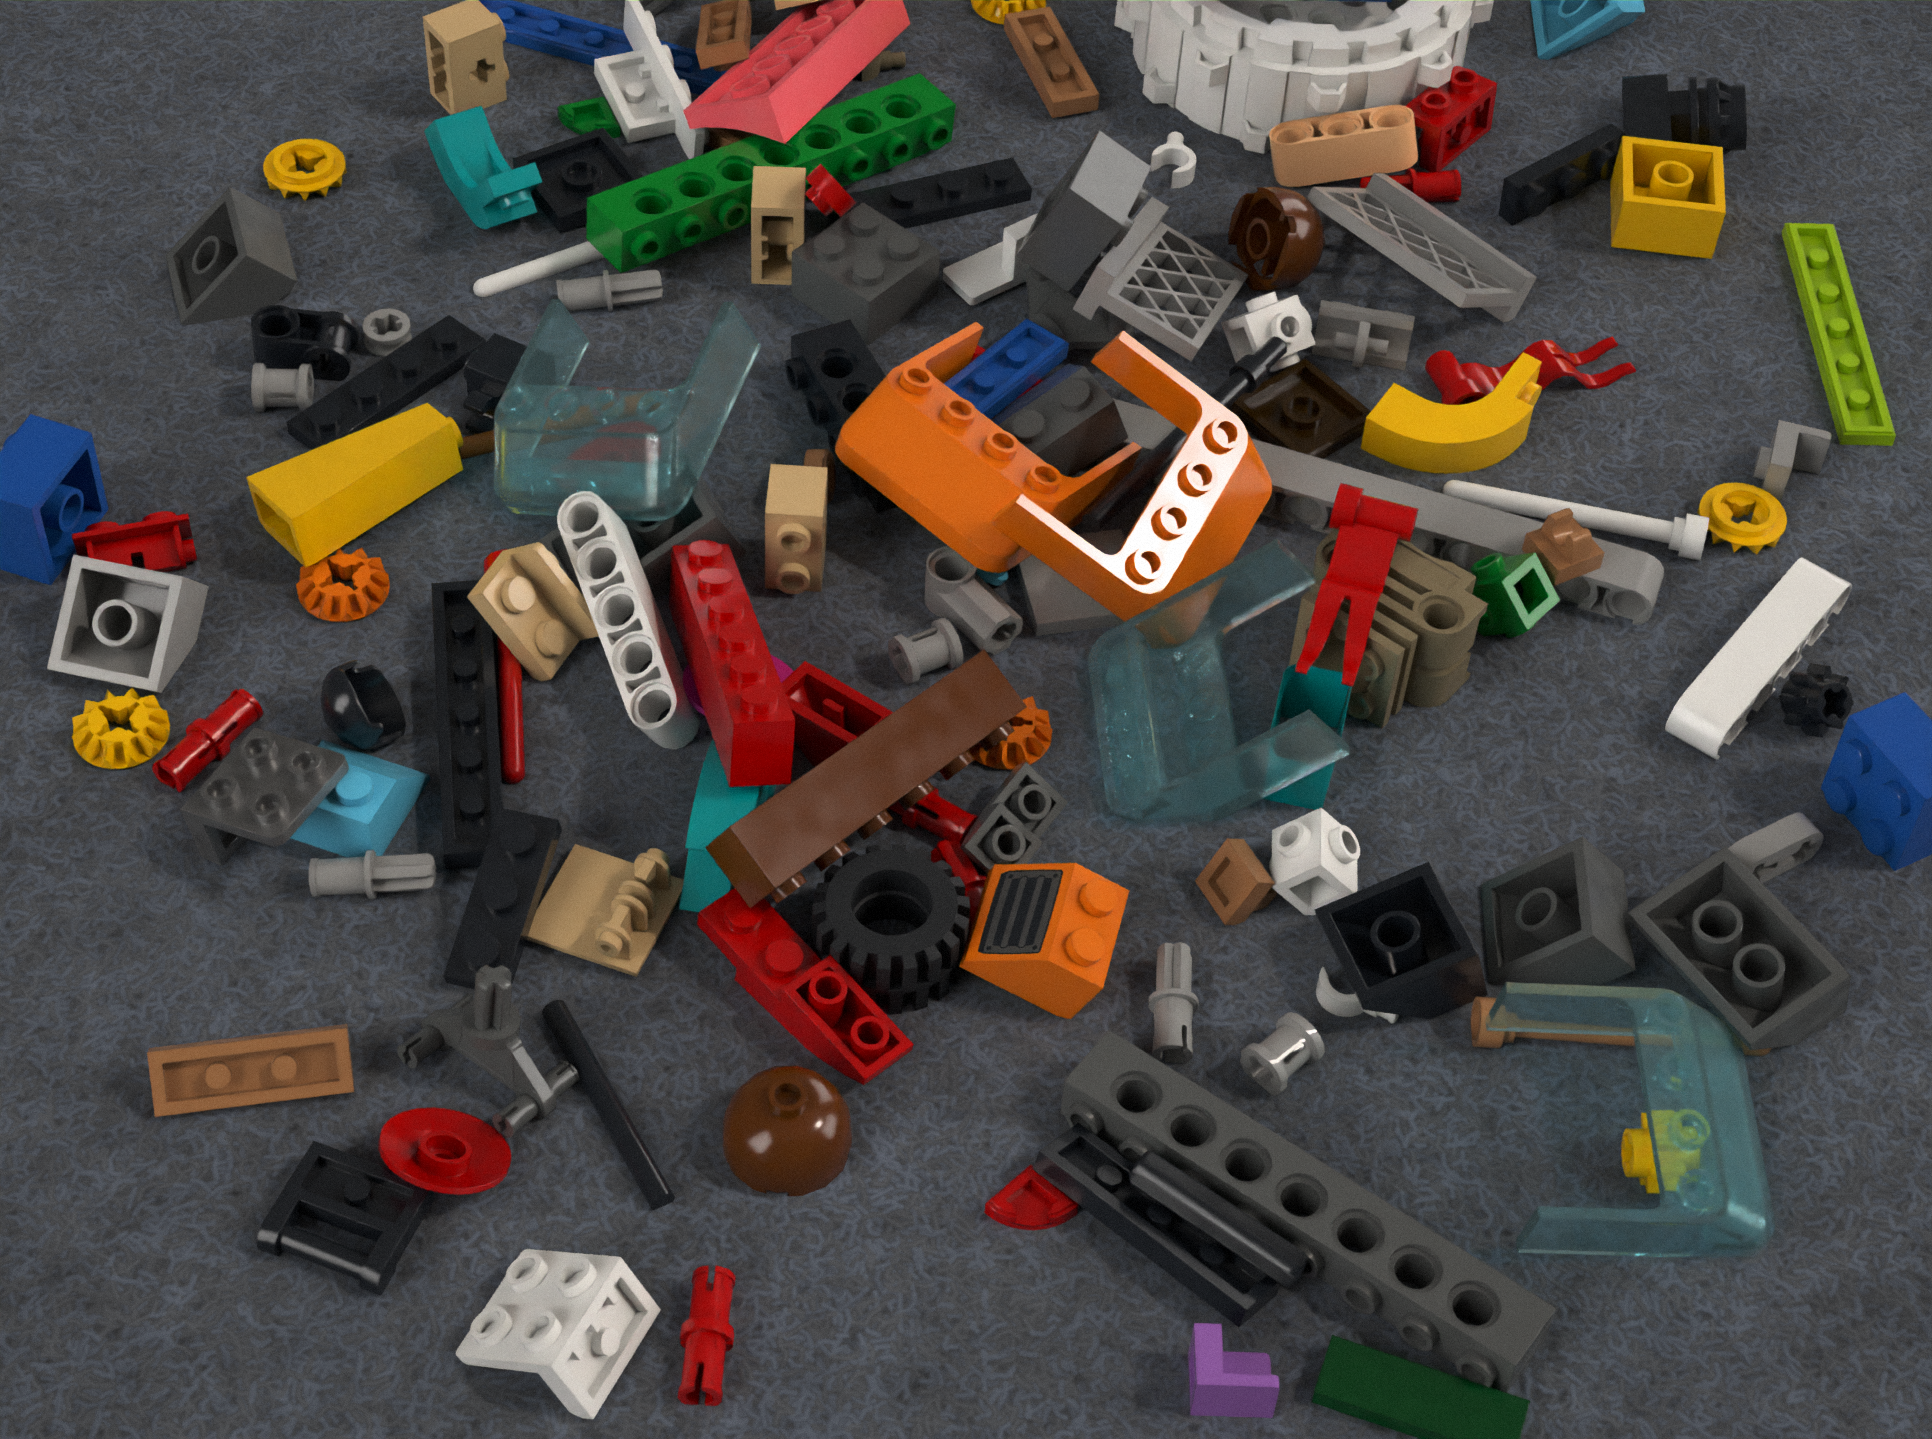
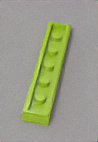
(1838, 335)

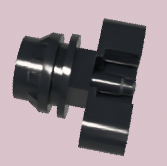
(1694, 116)

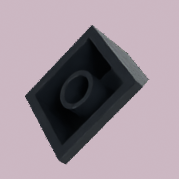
(1404, 946)

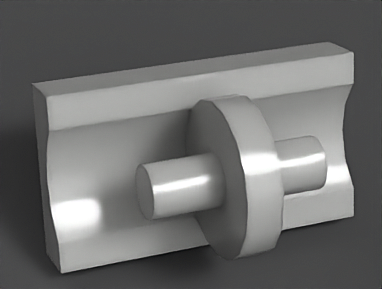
(1363, 335)

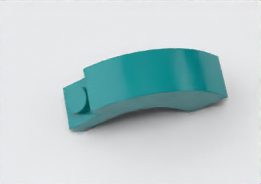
(478, 172)
(713, 811)

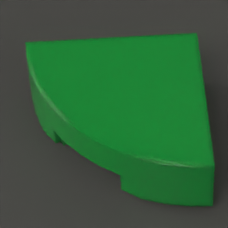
(589, 116)

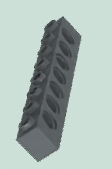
(1336, 1211)

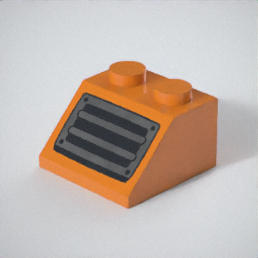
(1046, 933)

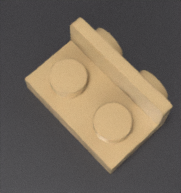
(533, 608)

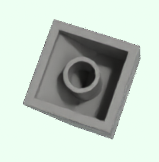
(125, 623)

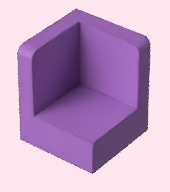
(1228, 1381)

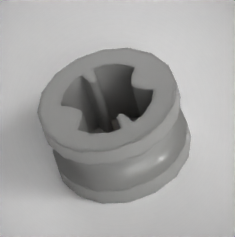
(381, 323)

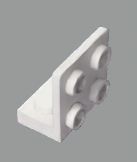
(567, 1321)

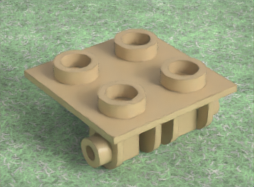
(607, 907)

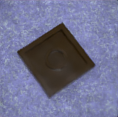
(1302, 412)

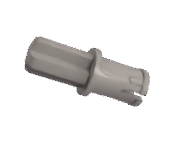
(610, 290)
(372, 874)
(1173, 1004)

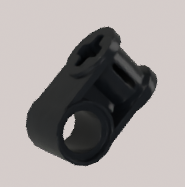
(295, 337)

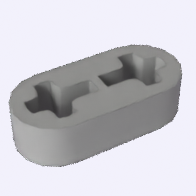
(1778, 846)

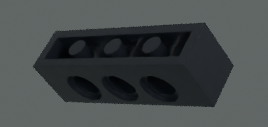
(836, 377)

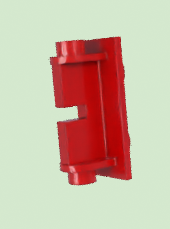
(154, 538)

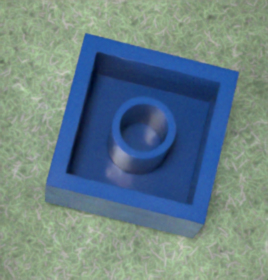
(46, 495)
(1885, 779)

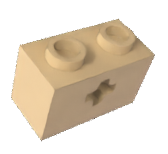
(466, 56)
(776, 222)
(795, 528)

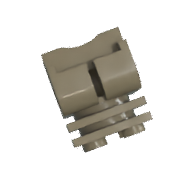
(1415, 637)

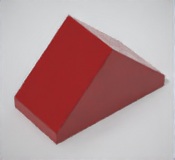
(827, 712)

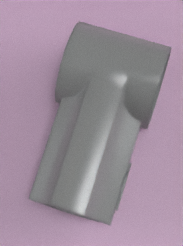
(961, 595)

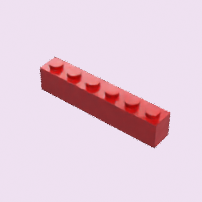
(731, 665)

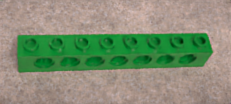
(715, 189)

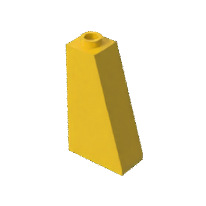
(355, 481)

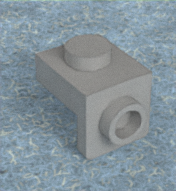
(1790, 448)

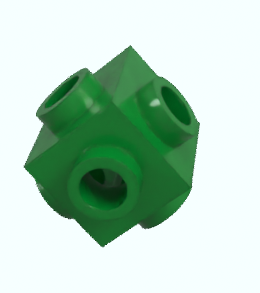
(1515, 593)

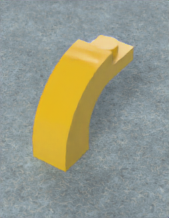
(1454, 437)

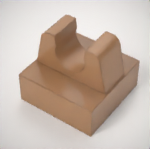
(1564, 547)
(1236, 882)

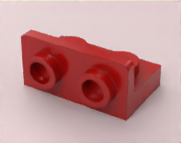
(1453, 116)

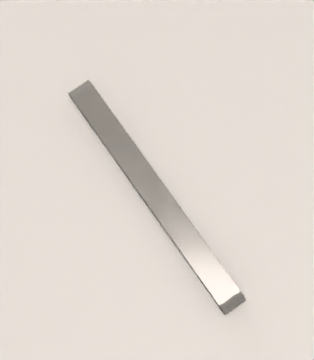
(1444, 527)

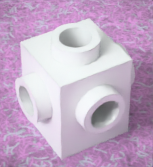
(1267, 319)
(1314, 861)

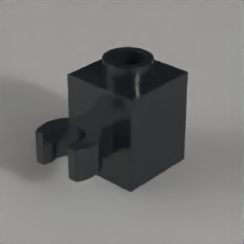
(487, 377)

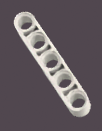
(640, 638)
(1756, 655)

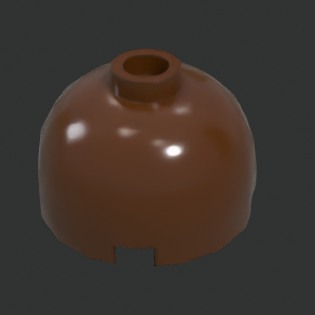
(1281, 230)
(787, 1131)

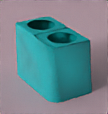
(1325, 697)

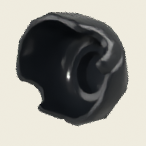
(361, 706)

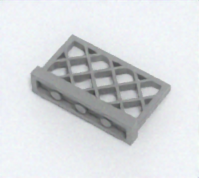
(1428, 245)
(1134, 262)

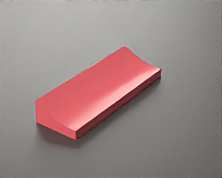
(799, 67)

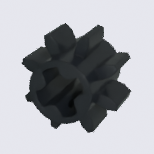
(1816, 700)

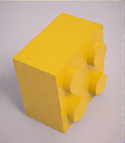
(1667, 197)

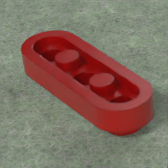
(828, 193)

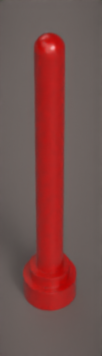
(509, 706)

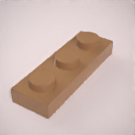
(724, 34)
(1051, 62)
(250, 1070)

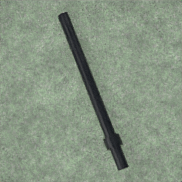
(1243, 378)

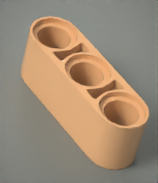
(1343, 145)

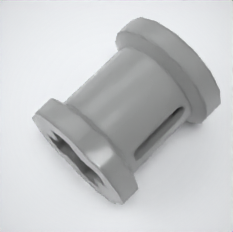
(281, 387)
(926, 651)
(1282, 1052)

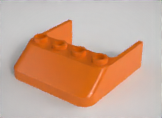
(956, 464)
(1192, 517)

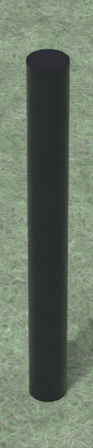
(608, 1105)

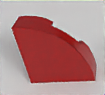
(1031, 1202)

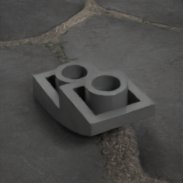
(1013, 820)

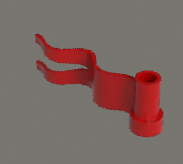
(1474, 381)
(1356, 572)

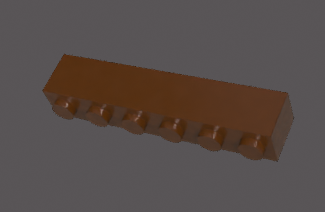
(864, 779)

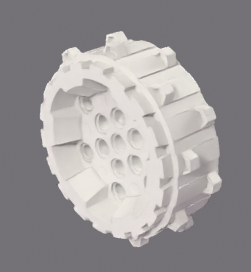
(1279, 61)

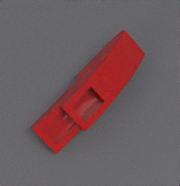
(801, 991)

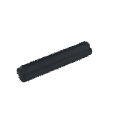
(1218, 1218)

